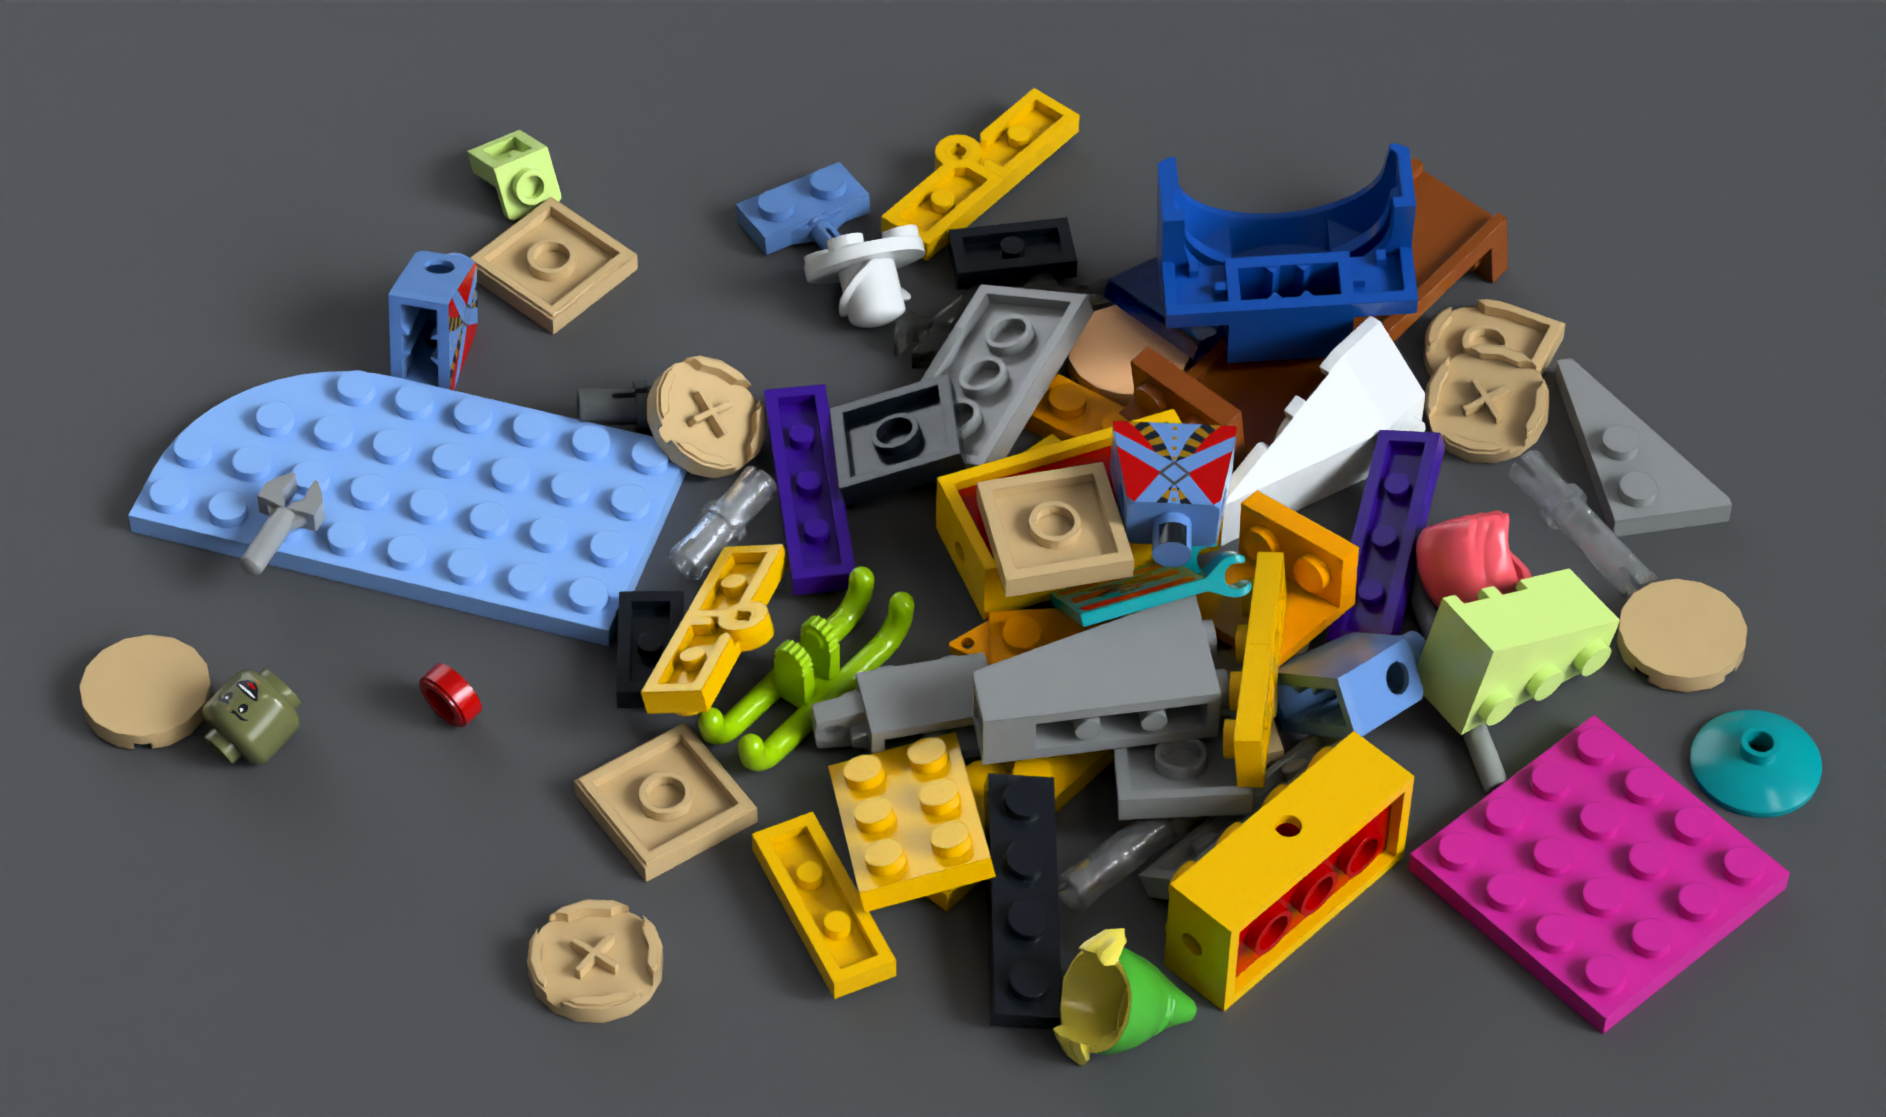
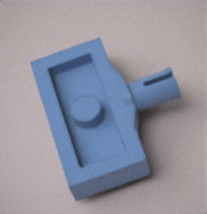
(804, 209)

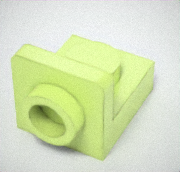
(518, 170)

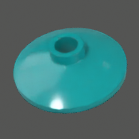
(1753, 781)

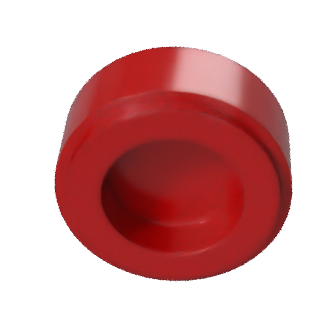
(450, 695)

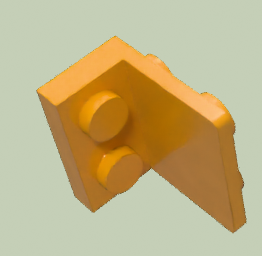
(1317, 573)

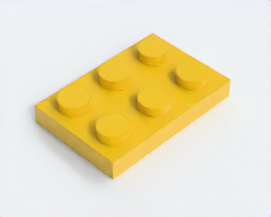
(911, 821)

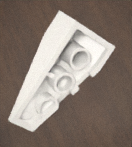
(1334, 433)

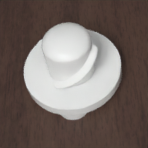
(867, 273)

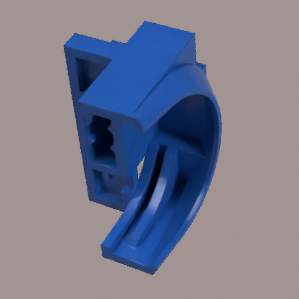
(1288, 278)

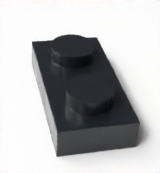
(1012, 252)
(644, 631)

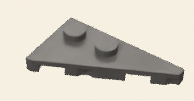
(1633, 469)

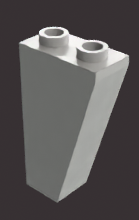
(1104, 688)

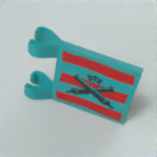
(1148, 588)

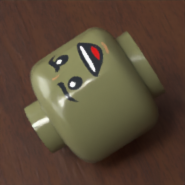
(251, 717)

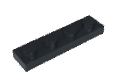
(1022, 902)

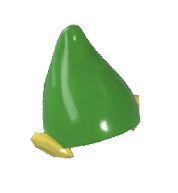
(1115, 1000)

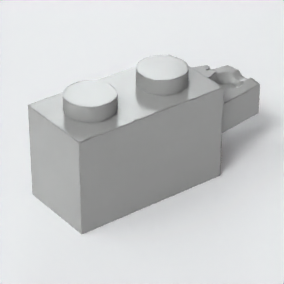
(902, 706)

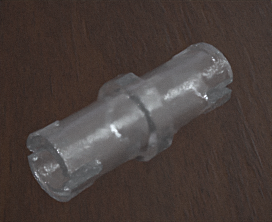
(723, 522)

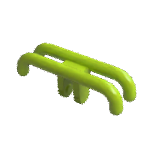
(809, 674)

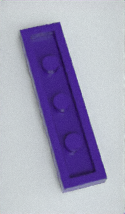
(808, 489)
(1388, 528)

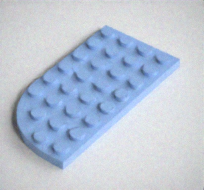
(425, 496)

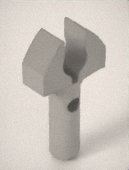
(271, 501)

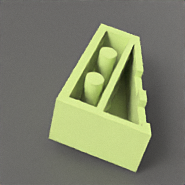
(1512, 647)

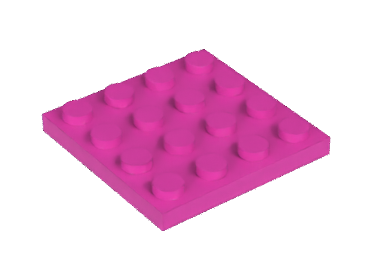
(1598, 873)

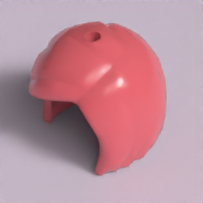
(1468, 556)

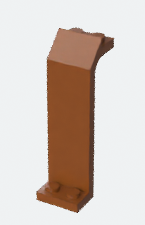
(1447, 242)

